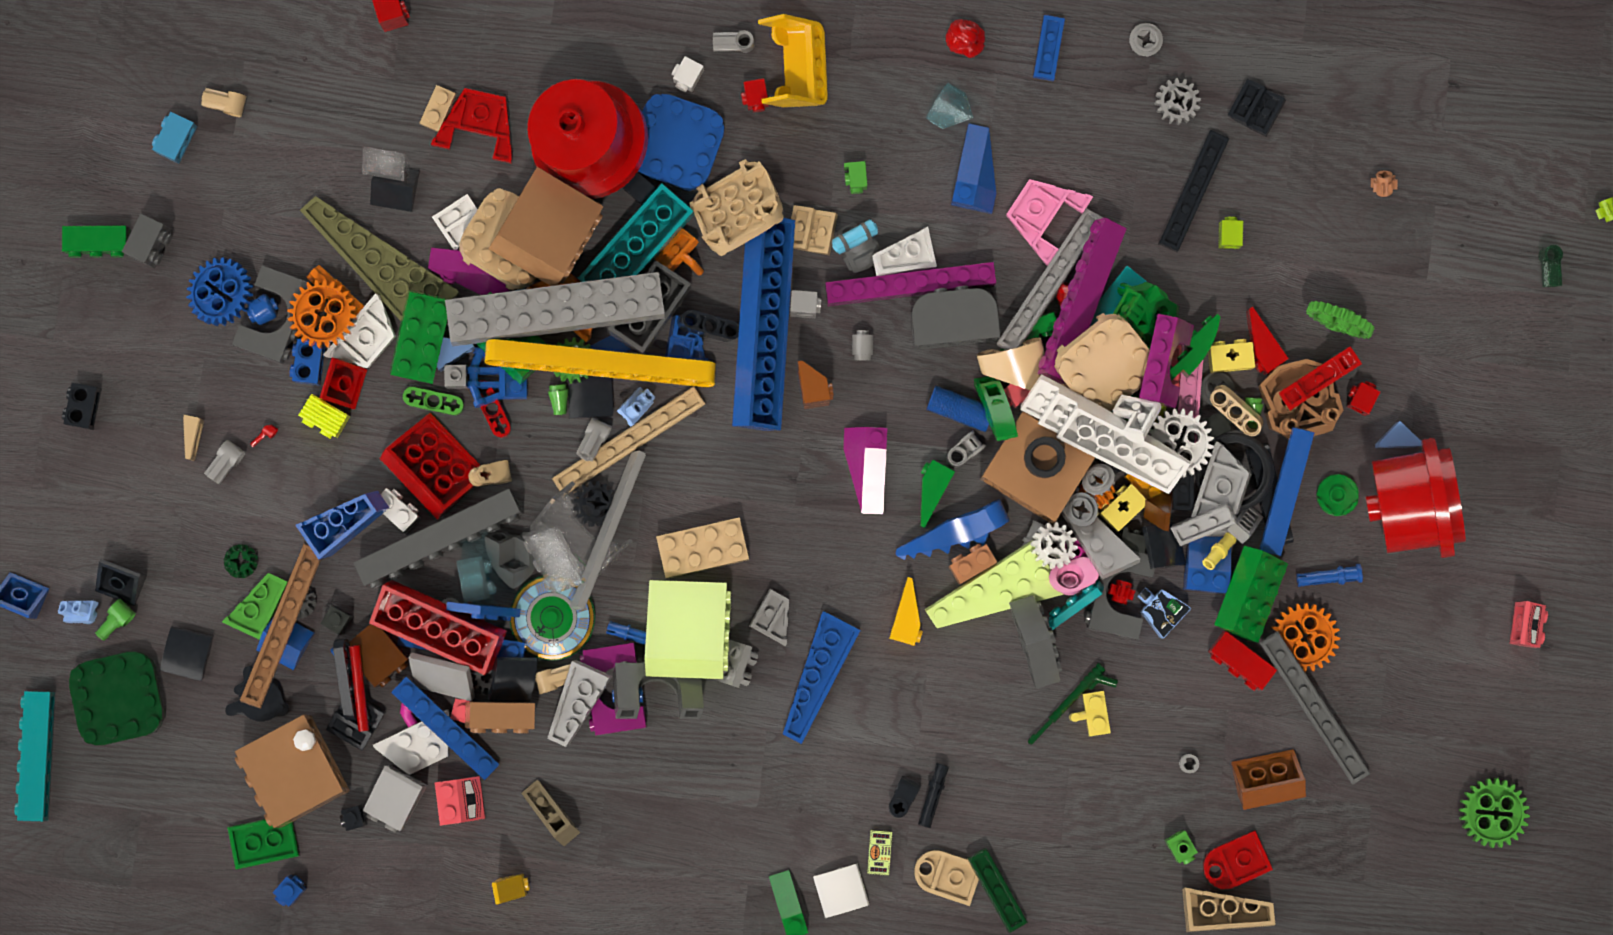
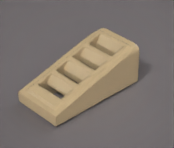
(192, 433)

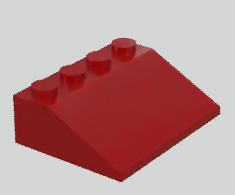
(431, 465)

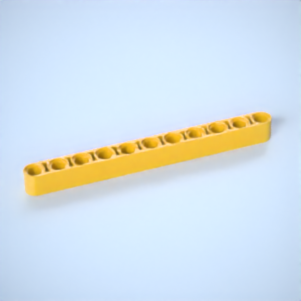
(599, 363)

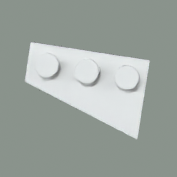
(907, 255)

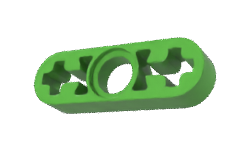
(419, 392)

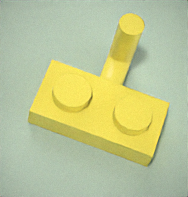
(1094, 713)

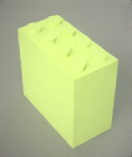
(687, 629)

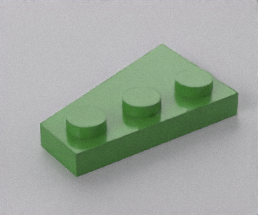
(258, 607)

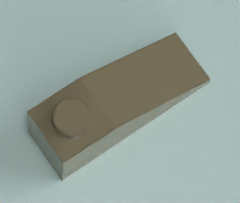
(550, 813)

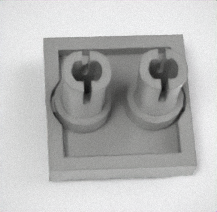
(738, 658)

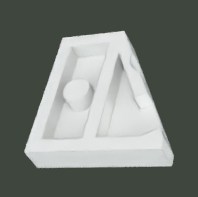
(455, 219)

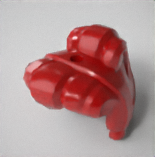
(965, 38)

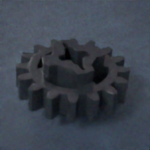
(594, 495)

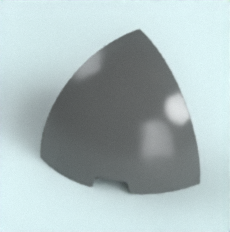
(509, 557)

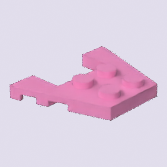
(1035, 210)

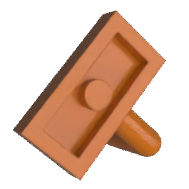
(678, 251)

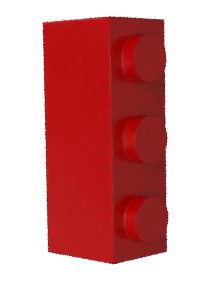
(1241, 661)

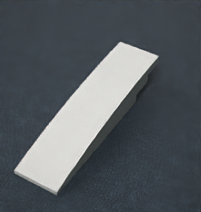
(1102, 435)

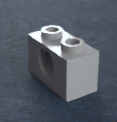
(804, 304)

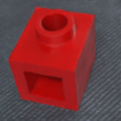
(754, 93)
(1363, 397)

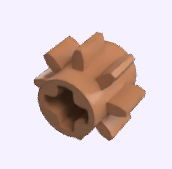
(1384, 183)

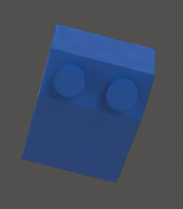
(1200, 578)

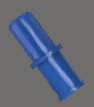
(626, 632)

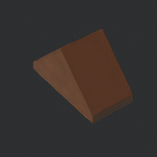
(1159, 510)

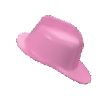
(1074, 576)

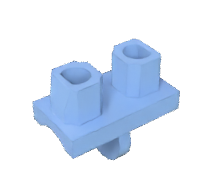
(636, 405)
(78, 611)

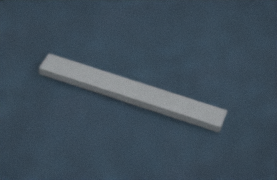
(1048, 283)
(608, 530)

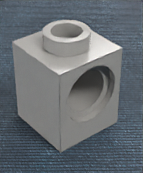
(456, 376)

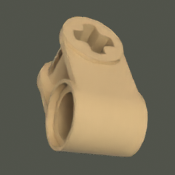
(493, 473)

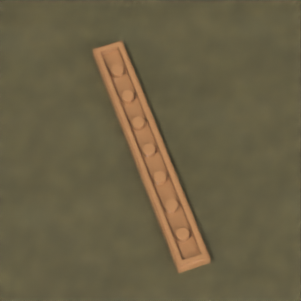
(281, 628)

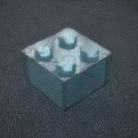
(476, 579)

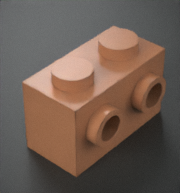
(972, 564)

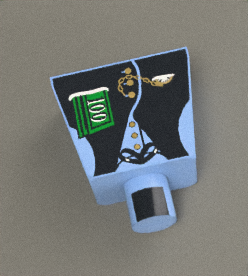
(1162, 611)

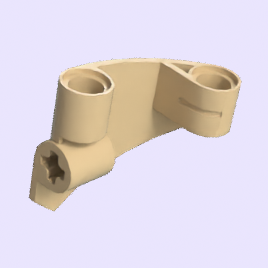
(1014, 366)

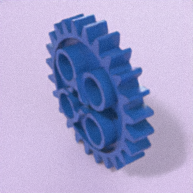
(230, 275)

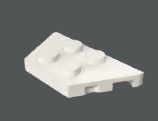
(368, 337)
(414, 748)

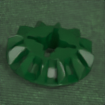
(246, 569)

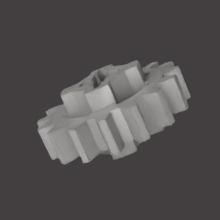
(1181, 109)

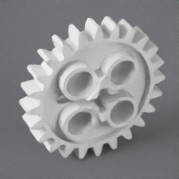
(1197, 450)

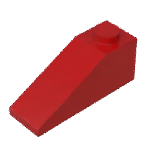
(1266, 349)

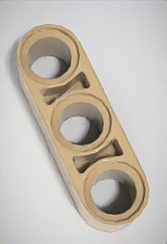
(1239, 420)

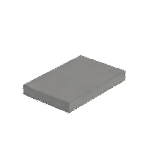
(442, 676)

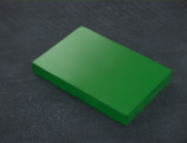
(260, 843)

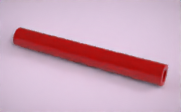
(358, 685)

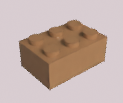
(499, 716)

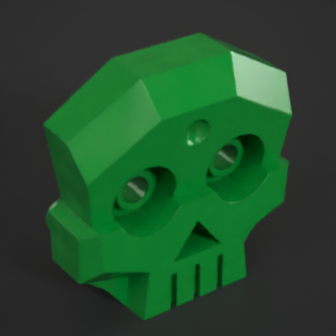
(1141, 307)

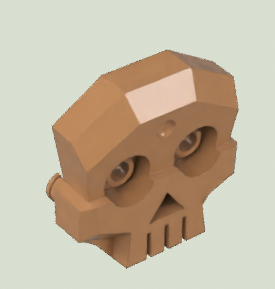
(1322, 410)

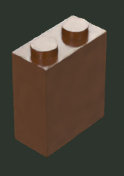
(379, 655)

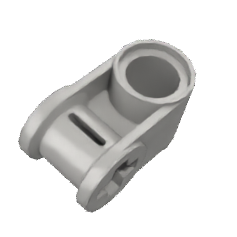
(967, 447)

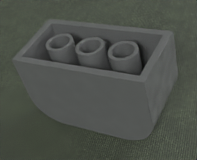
(954, 319)

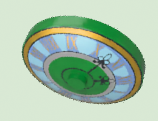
(549, 623)

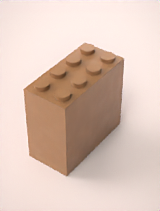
(547, 228)
(1039, 495)
(289, 779)

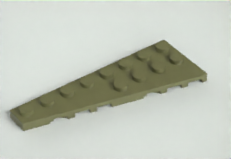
(375, 261)

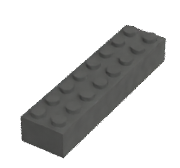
(438, 538)

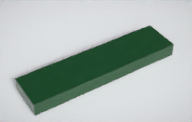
(997, 890)

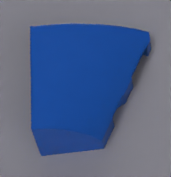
(683, 343)

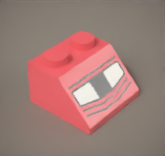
(1528, 624)
(459, 800)

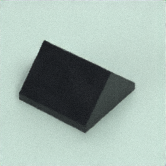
(395, 193)
(119, 582)

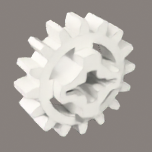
(1048, 539)

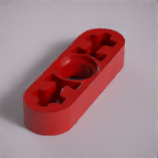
(504, 420)

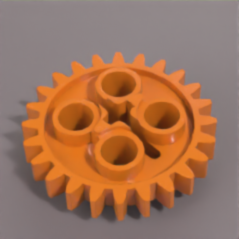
(304, 307)
(1321, 627)

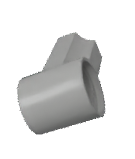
(730, 41)
(595, 435)
(227, 457)

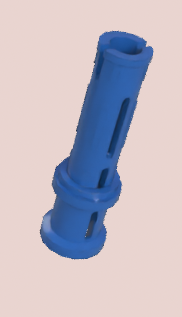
(1338, 575)

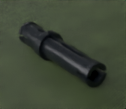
(936, 786)

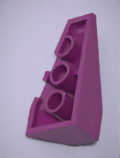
(866, 462)

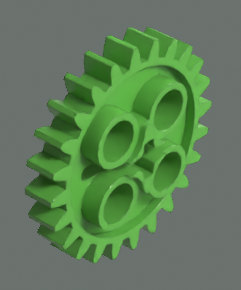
(1340, 319)
(1496, 793)

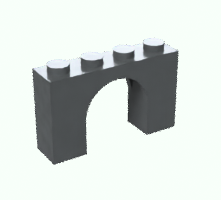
(275, 344)
(1105, 618)
(631, 676)

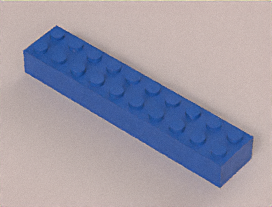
(764, 328)

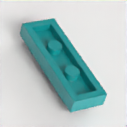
(1075, 604)

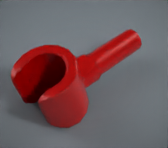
(268, 430)

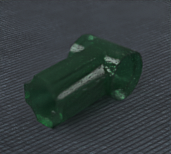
(1551, 268)

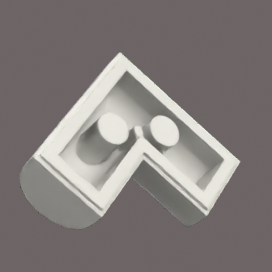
(1140, 415)

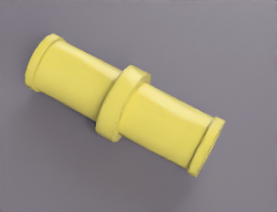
(1219, 551)

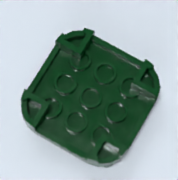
(116, 698)

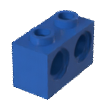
(314, 362)

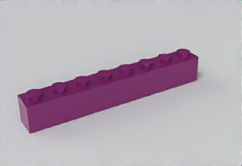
(909, 284)
(1083, 291)

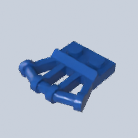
(507, 385)

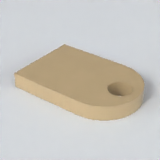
(949, 878)

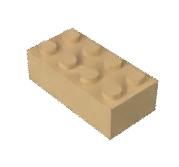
(702, 548)

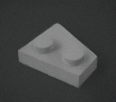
(772, 617)

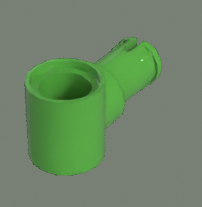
(119, 615)

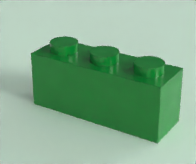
(94, 240)

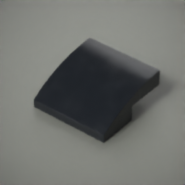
(1256, 107)
(590, 397)
(1163, 548)
(186, 653)
(513, 679)
(348, 729)

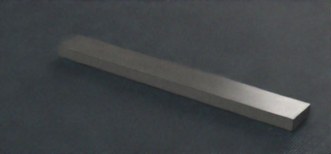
(1314, 707)

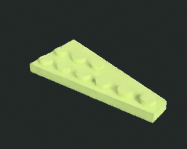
(994, 588)

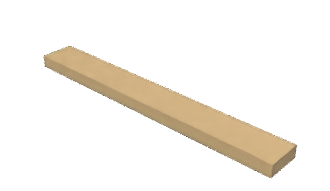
(631, 439)

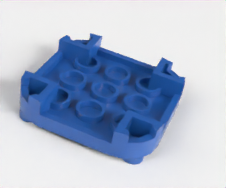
(680, 141)

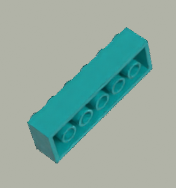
(641, 237)

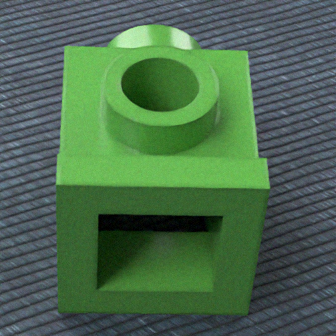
(856, 176)
(1174, 843)

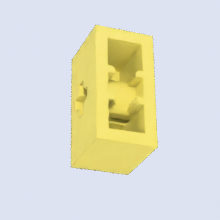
(1220, 363)
(1118, 519)

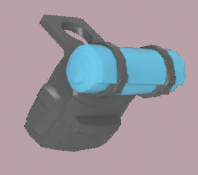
(857, 245)

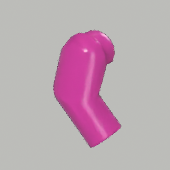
(407, 715)

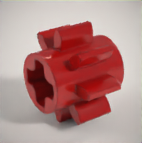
(1121, 592)

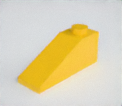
(907, 621)
(510, 888)

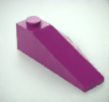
(451, 265)

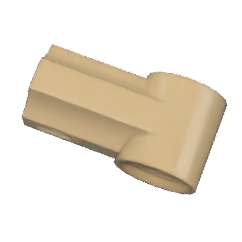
(230, 103)
(551, 679)

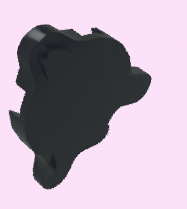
(272, 706)

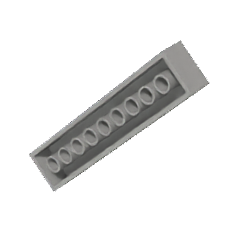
(555, 309)

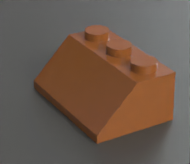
(814, 387)
(1269, 779)

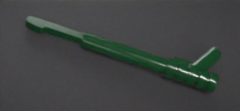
(1090, 681)

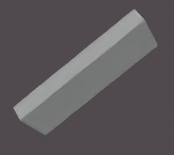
(1204, 524)

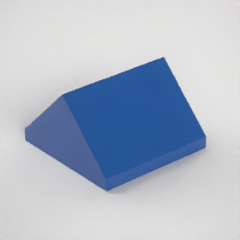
(22, 596)
(295, 647)

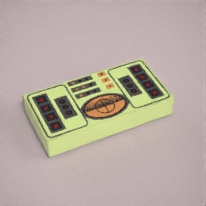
(879, 852)

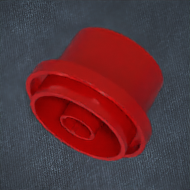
(588, 136)
(1418, 501)

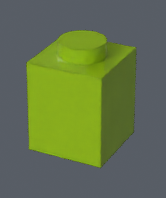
(1230, 233)

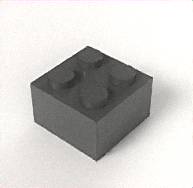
(147, 241)

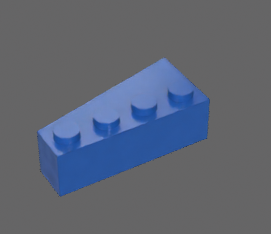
(339, 525)

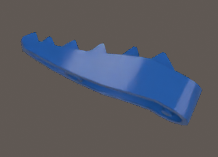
(958, 530)

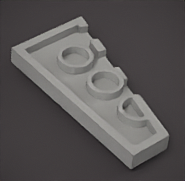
(1102, 546)
(577, 699)

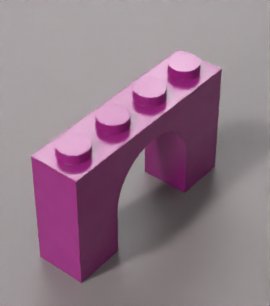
(1167, 335)
(604, 716)

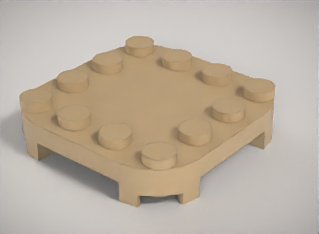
(737, 207)
(480, 234)
(1104, 361)

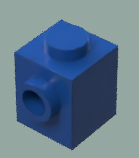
(289, 890)

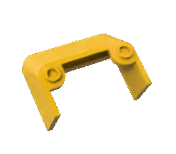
(803, 61)

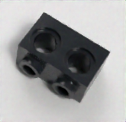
(87, 407)

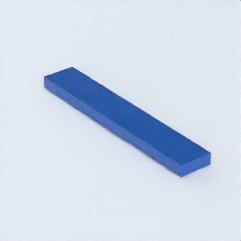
(1286, 491)

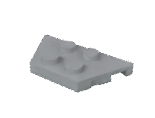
(1223, 482)

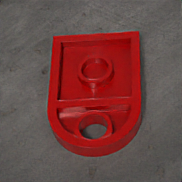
(1238, 861)

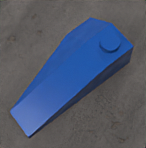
(975, 178)

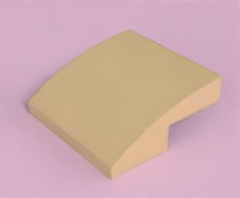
(813, 229)

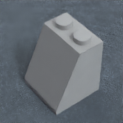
(394, 798)

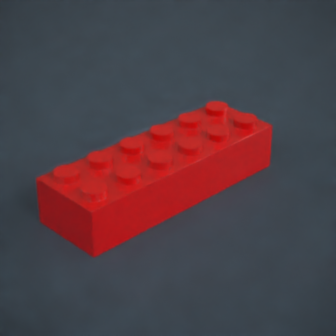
(431, 626)

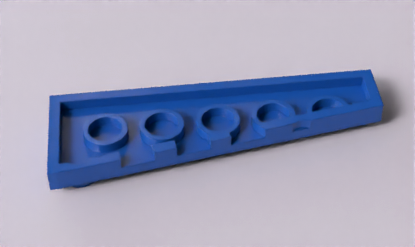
(826, 656)

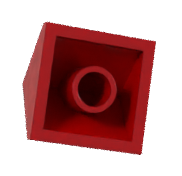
(343, 383)

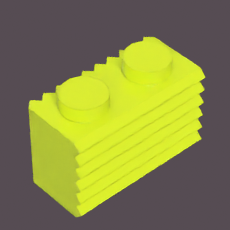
(324, 416)

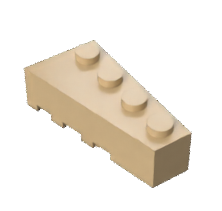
(1218, 912)

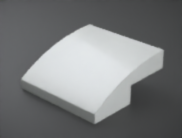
(841, 890)

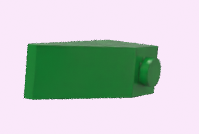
(933, 485)
(788, 904)

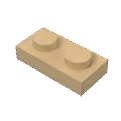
(437, 108)

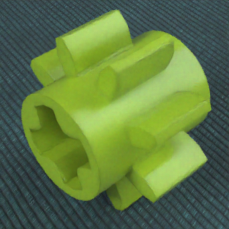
(1605, 210)

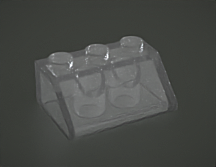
(553, 558)

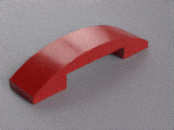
(1320, 378)

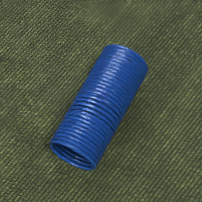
(959, 407)

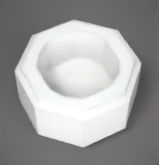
(304, 740)

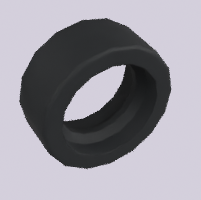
(1061, 456)

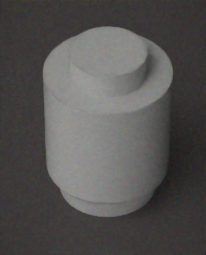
(862, 345)

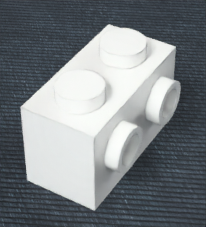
(399, 513)

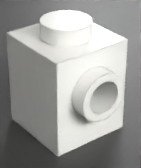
(687, 74)

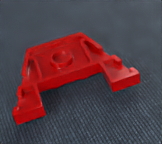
(482, 115)

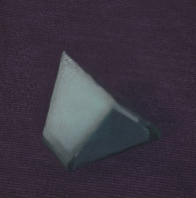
(950, 108)

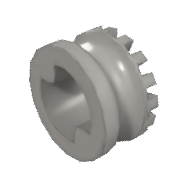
(1183, 760)

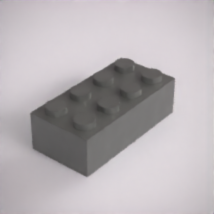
(641, 335)

